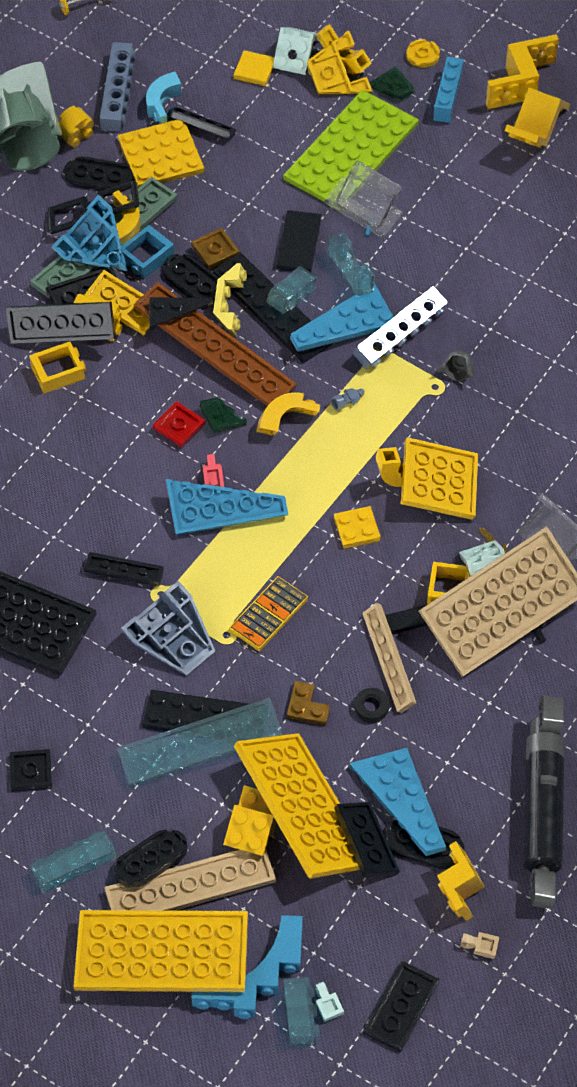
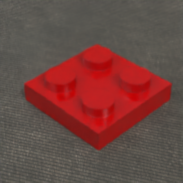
(179, 424)

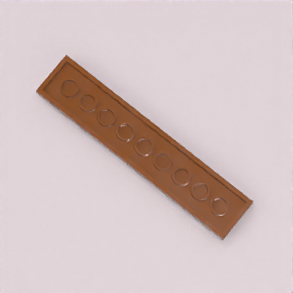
(222, 351)

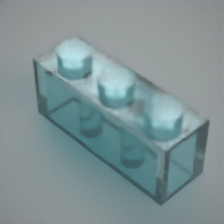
(292, 290)
(300, 1012)

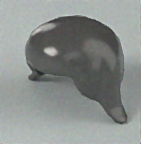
(457, 361)

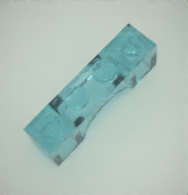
(341, 252)

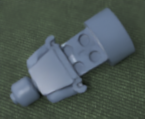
(350, 396)

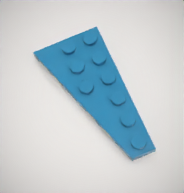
(347, 320)
(212, 507)
(400, 792)

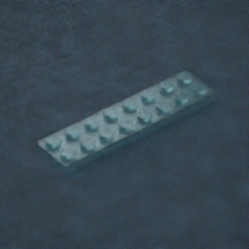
(197, 742)

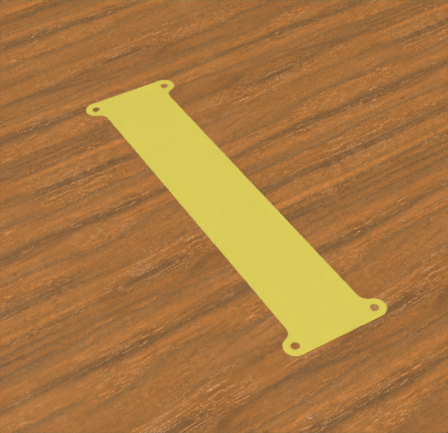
(310, 479)

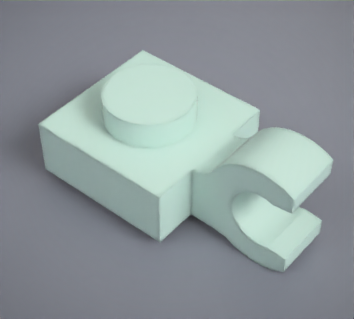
(328, 1005)

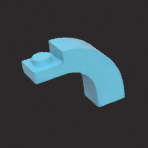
(160, 91)

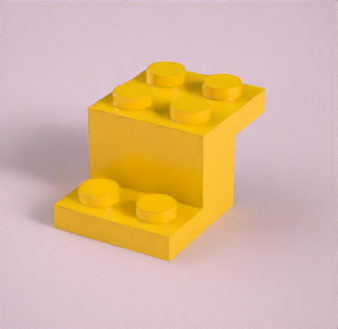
(250, 823)
(460, 882)

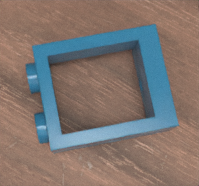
(157, 240)

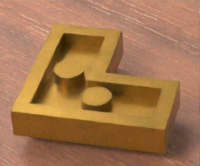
(303, 709)

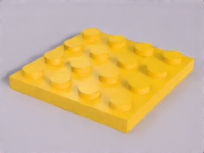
(161, 152)
(439, 478)

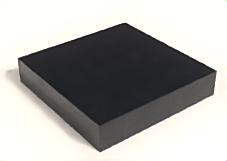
(30, 770)

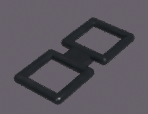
(83, 201)

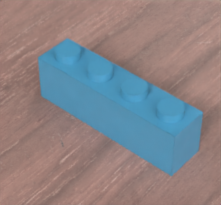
(448, 89)

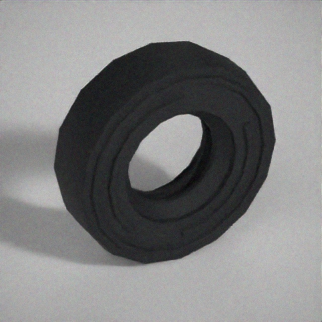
(371, 716)

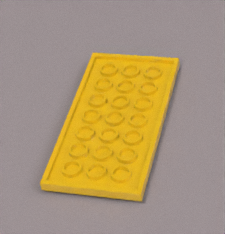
(299, 802)
(161, 951)

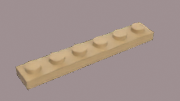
(389, 658)

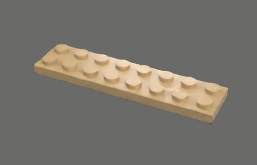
(195, 883)

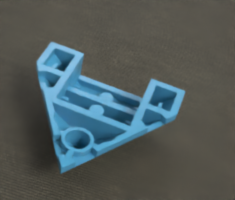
(93, 238)

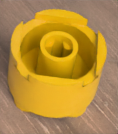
(75, 125)

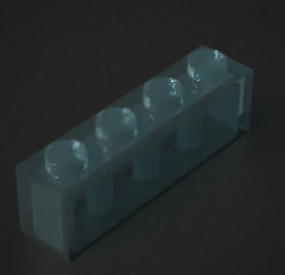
(73, 861)

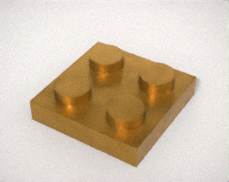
(215, 248)

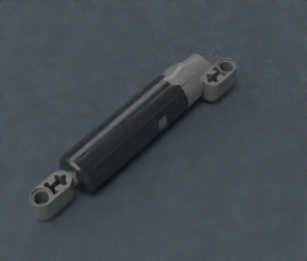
(544, 801)

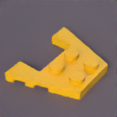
(329, 72)

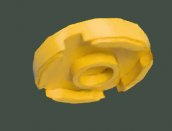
(422, 53)

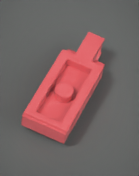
(213, 472)

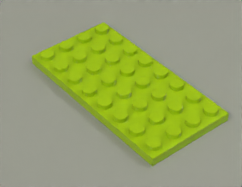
(362, 132)

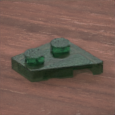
(393, 84)
(220, 416)

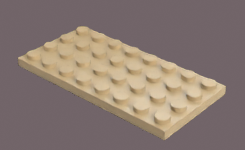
(502, 601)

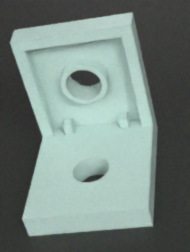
(298, 40)
(481, 556)

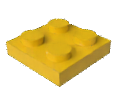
(357, 527)

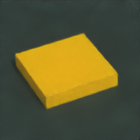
(254, 68)

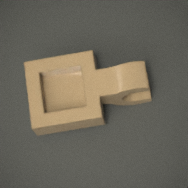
(484, 944)

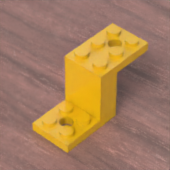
(521, 67)
(537, 118)

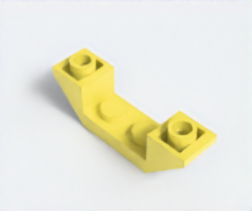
(231, 279)

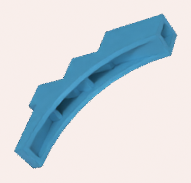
(264, 979)

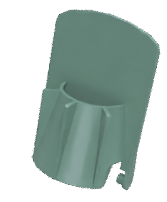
(27, 118)

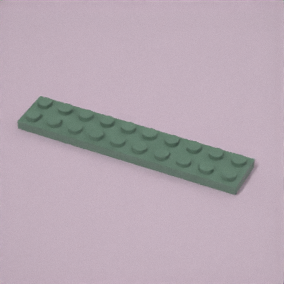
(153, 200)

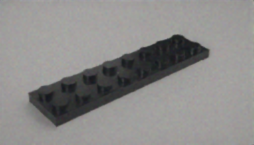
(254, 297)

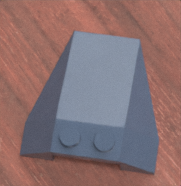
(172, 631)

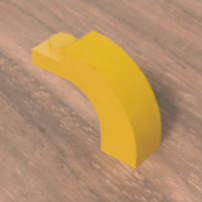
(353, 61)
(130, 224)
(289, 402)
(390, 466)

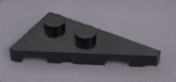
(169, 309)

